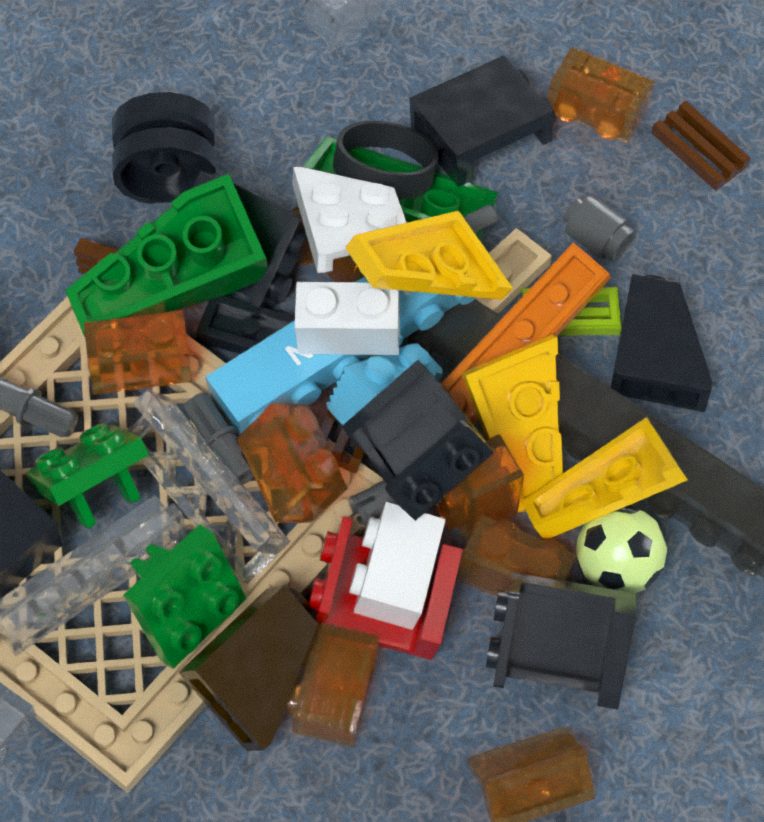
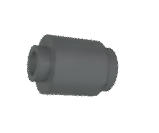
(599, 228)

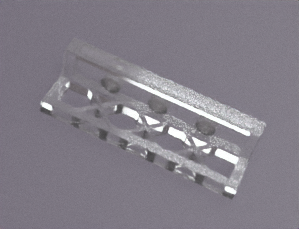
(212, 480)
(86, 573)

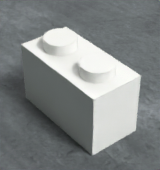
(346, 319)
(397, 567)

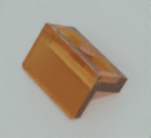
(533, 777)

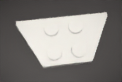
(338, 209)

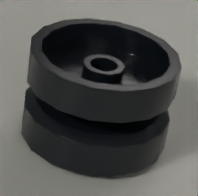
(161, 146)

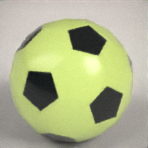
(622, 550)

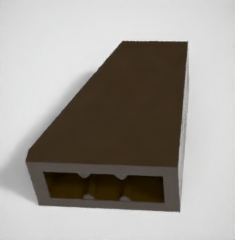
(254, 665)

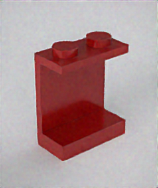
(336, 604)

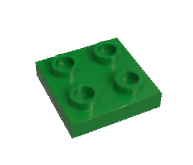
(99, 455)
(183, 594)

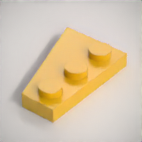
(429, 257)
(519, 401)
(606, 481)

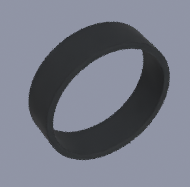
(393, 136)

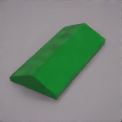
(438, 200)

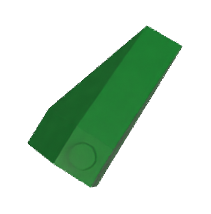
(180, 259)

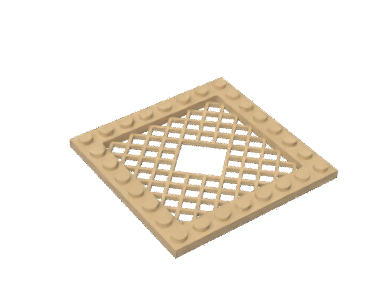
(133, 742)

